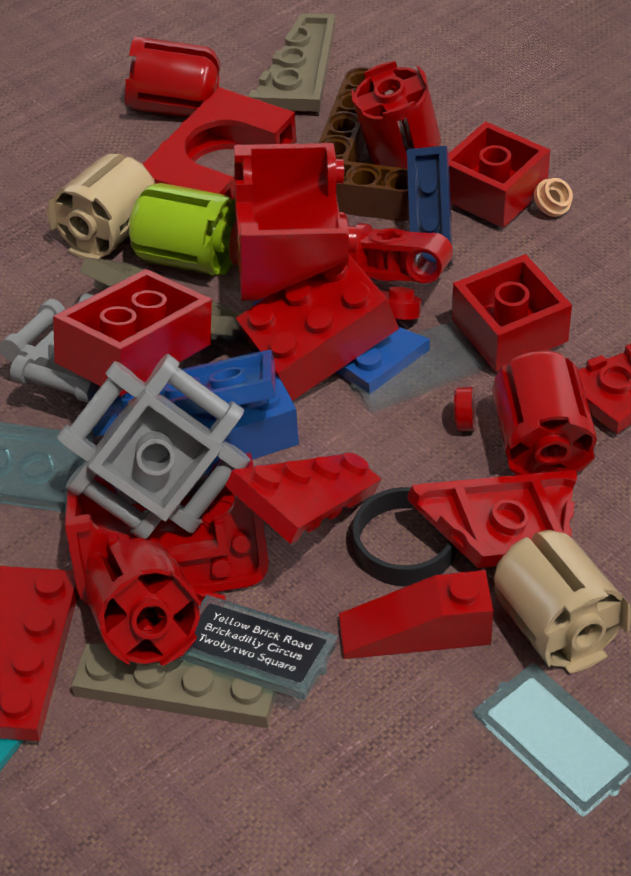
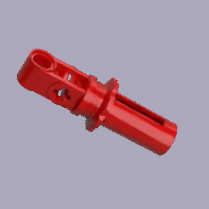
(390, 253)

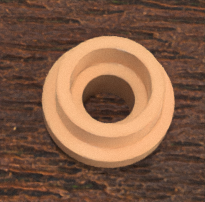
(553, 196)

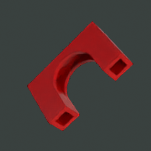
(218, 125)

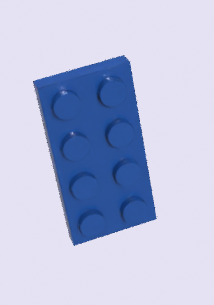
(242, 379)

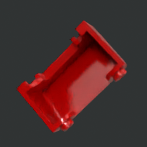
(287, 215)
(210, 559)

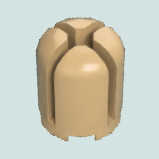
(97, 205)
(560, 600)

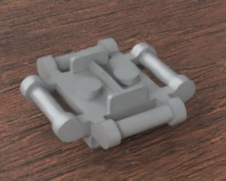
(37, 361)
(154, 449)

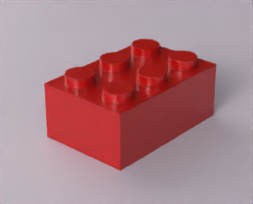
(132, 325)
(319, 325)

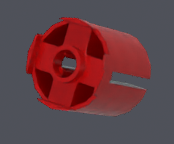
(170, 76)
(380, 113)
(543, 414)
(123, 601)

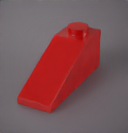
(422, 617)

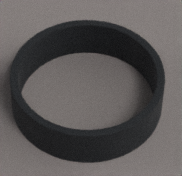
(386, 572)

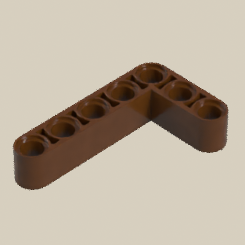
(367, 188)

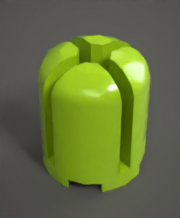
(183, 228)

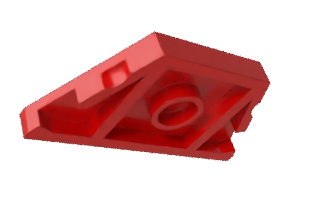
(495, 512)

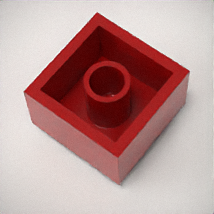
(496, 173)
(511, 311)

